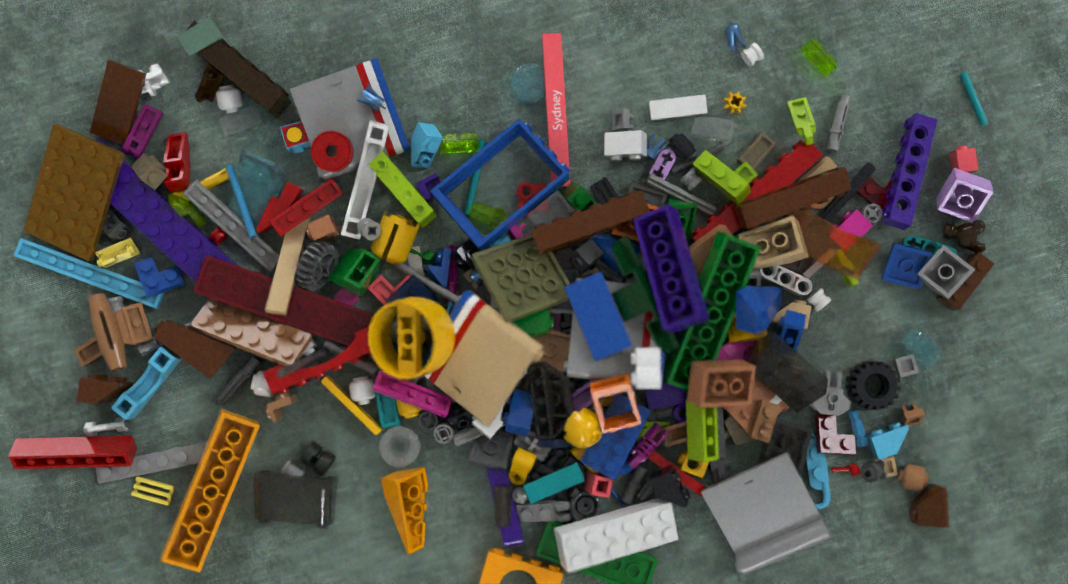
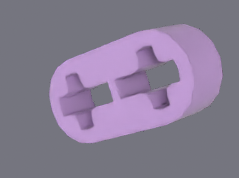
(658, 163)

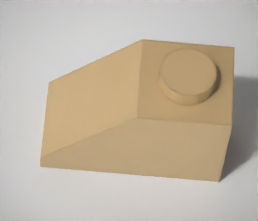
(796, 306)

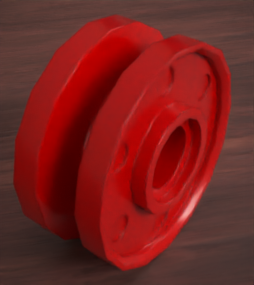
(320, 148)

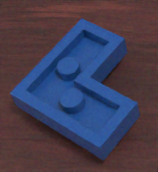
(155, 281)

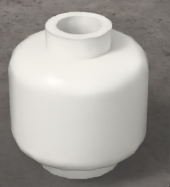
(229, 98)
(260, 386)
(361, 390)

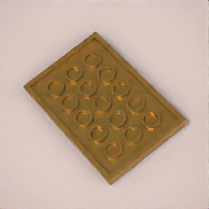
(73, 192)

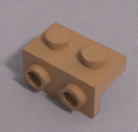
(274, 408)

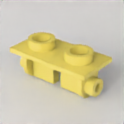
(117, 253)

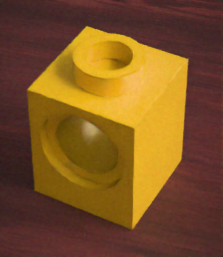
(698, 470)

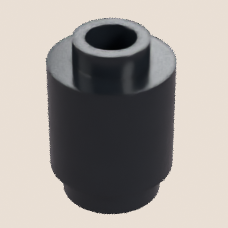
(682, 146)

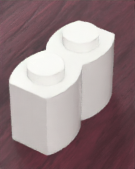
(647, 368)

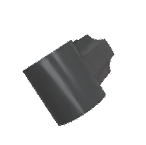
(720, 469)

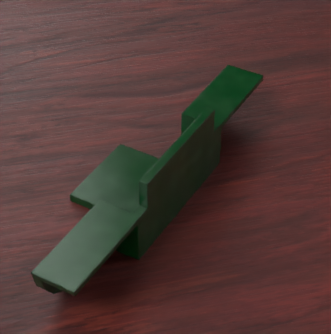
(639, 296)

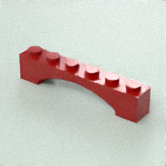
(352, 353)

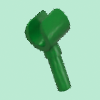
(427, 257)

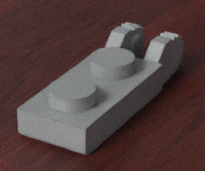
(543, 511)

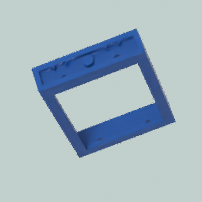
(515, 130)

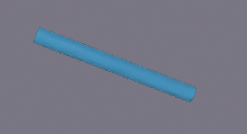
(241, 201)

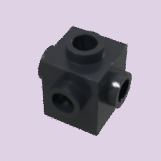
(463, 254)
(459, 416)

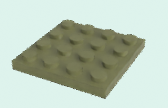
(521, 278)

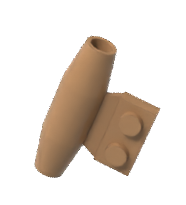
(115, 330)

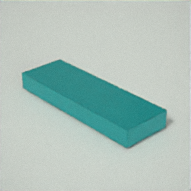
(553, 483)

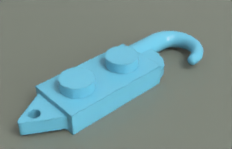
(817, 472)

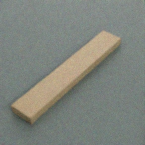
(285, 270)

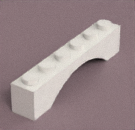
(365, 179)

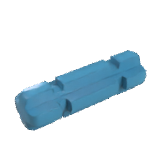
(857, 428)

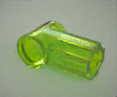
(487, 214)

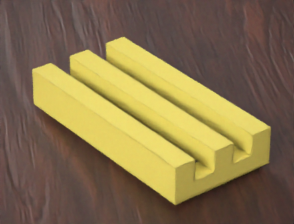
(138, 486)

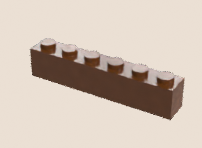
(792, 198)
(589, 223)

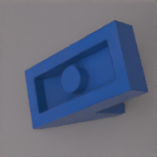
(439, 273)

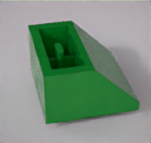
(356, 271)

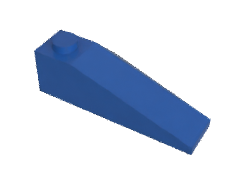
(757, 307)

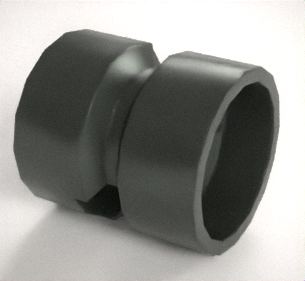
(319, 465)

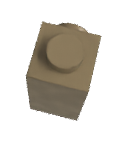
(149, 170)

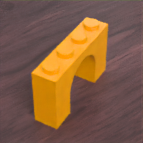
(500, 563)

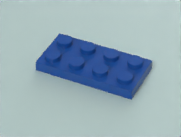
(613, 448)

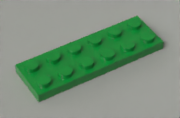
(629, 569)

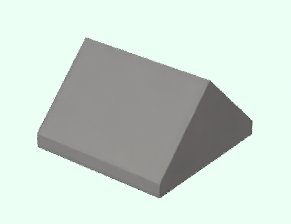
(945, 272)

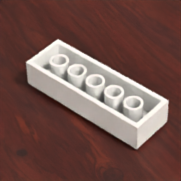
(615, 534)

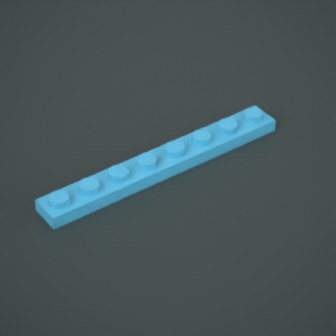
(85, 272)

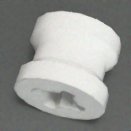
(752, 54)
(819, 299)

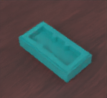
(387, 411)

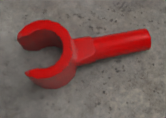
(852, 468)

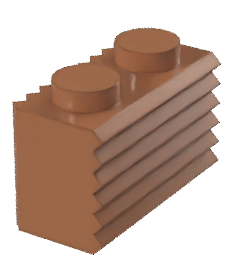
(323, 229)

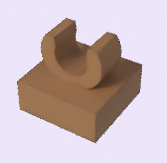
(912, 417)

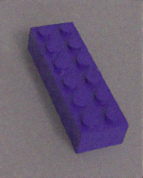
(670, 269)

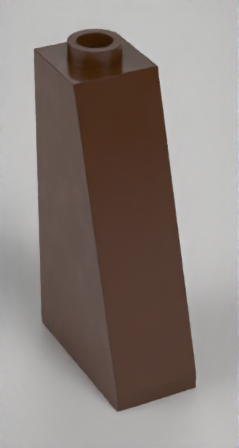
(196, 348)

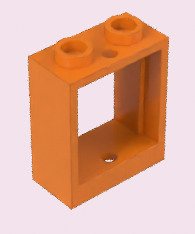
(609, 387)

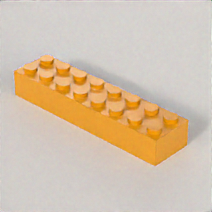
(210, 491)

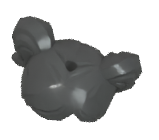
(577, 502)

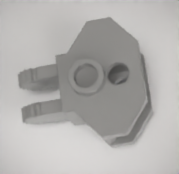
(834, 401)

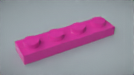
(412, 394)

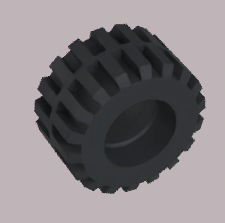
(888, 385)

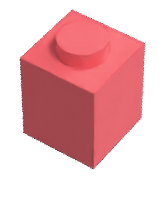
(964, 159)
(597, 484)

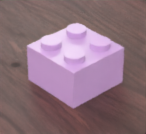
(964, 195)

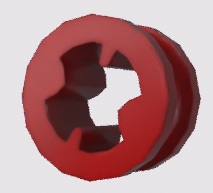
(218, 236)

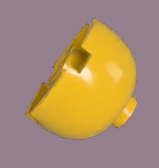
(583, 428)

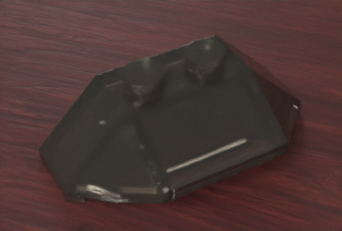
(550, 399)

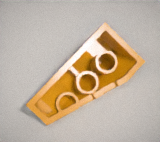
(406, 500)

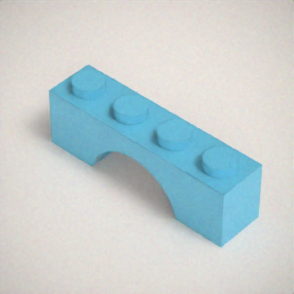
(158, 370)

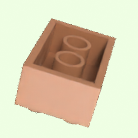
(721, 383)

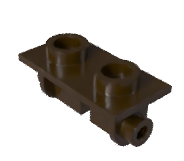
(209, 84)

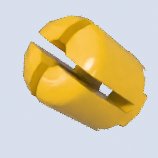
(395, 238)

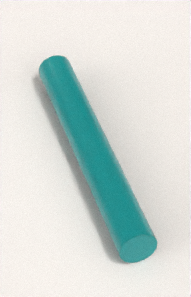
(974, 98)

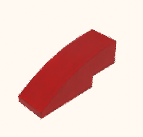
(177, 162)
(288, 197)

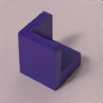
(427, 185)

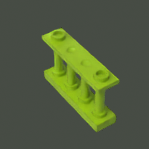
(403, 190)

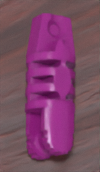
(646, 445)

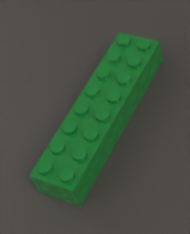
(722, 275)

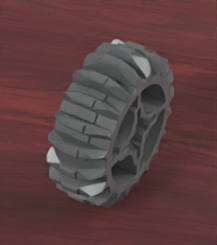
(316, 265)

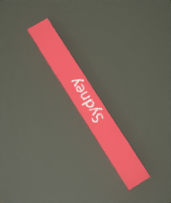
(555, 99)

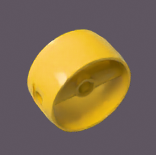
(408, 361)

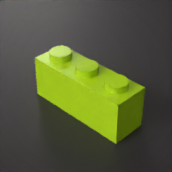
(721, 177)
(702, 433)

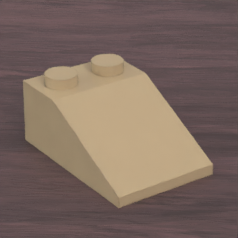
(779, 243)

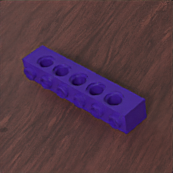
(925, 129)

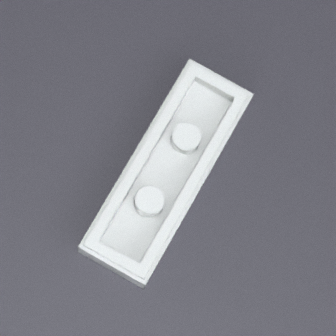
(678, 107)

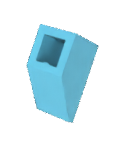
(424, 144)
(888, 441)

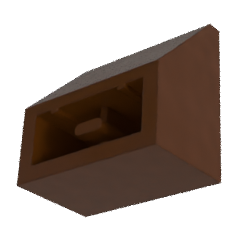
(101, 388)

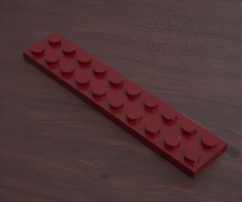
(305, 310)

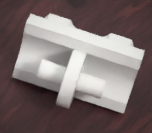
(154, 80)

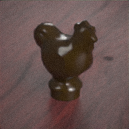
(966, 235)

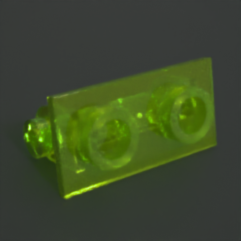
(814, 52)
(467, 143)

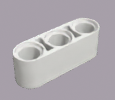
(793, 280)

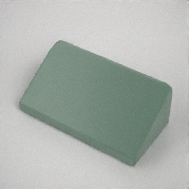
(200, 36)

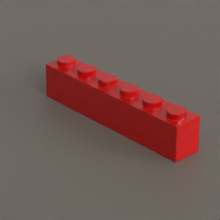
(73, 452)

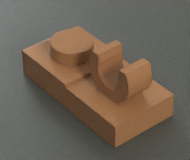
(764, 421)

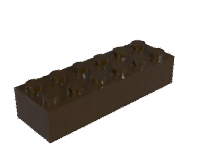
(246, 76)

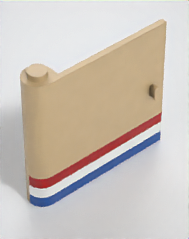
(485, 358)

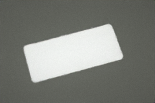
(415, 261)

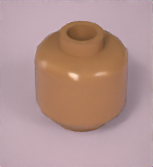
(913, 477)

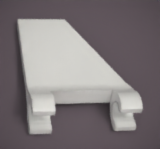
(91, 428)

